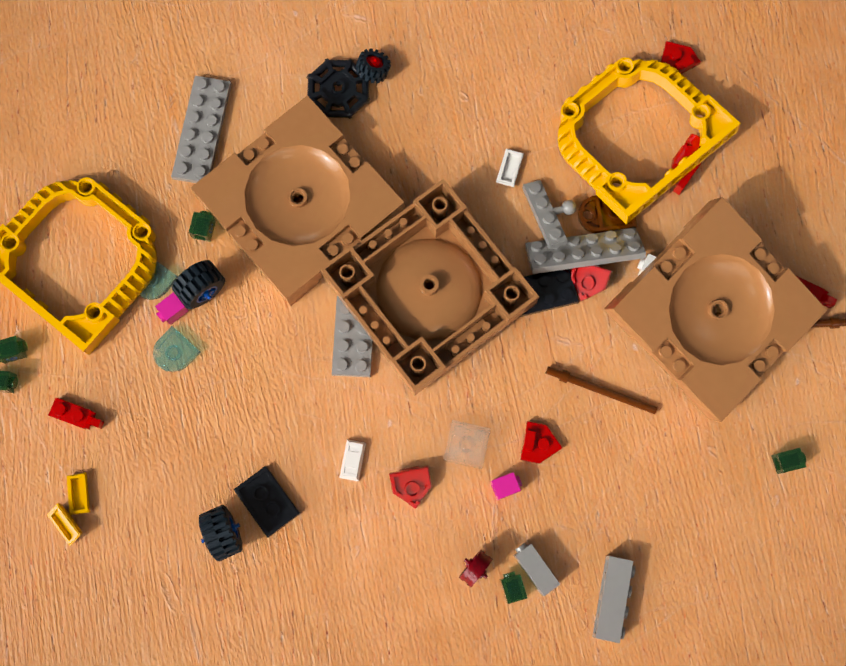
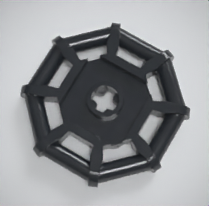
(342, 97)

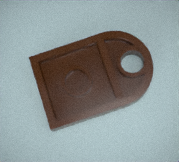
(603, 217)

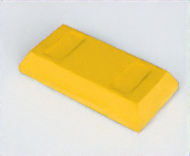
(78, 493)
(64, 523)

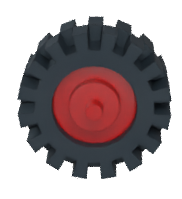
(373, 65)

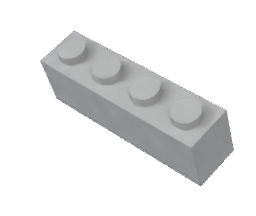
(613, 599)

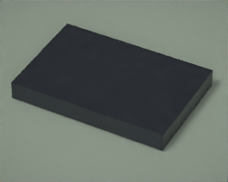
(266, 501)

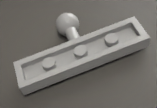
(546, 214)

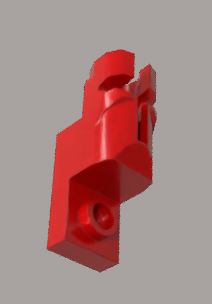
(687, 149)

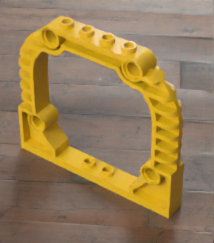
(632, 198)
(81, 329)

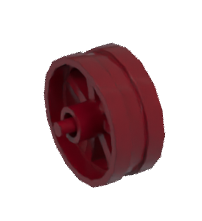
(475, 568)

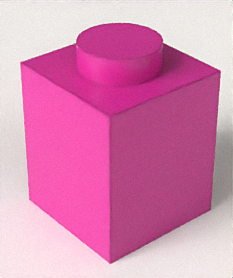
(171, 309)
(506, 485)

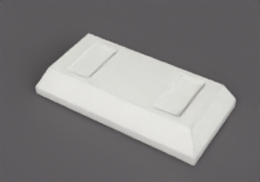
(509, 167)
(352, 460)

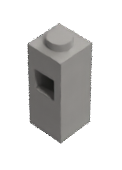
(536, 569)

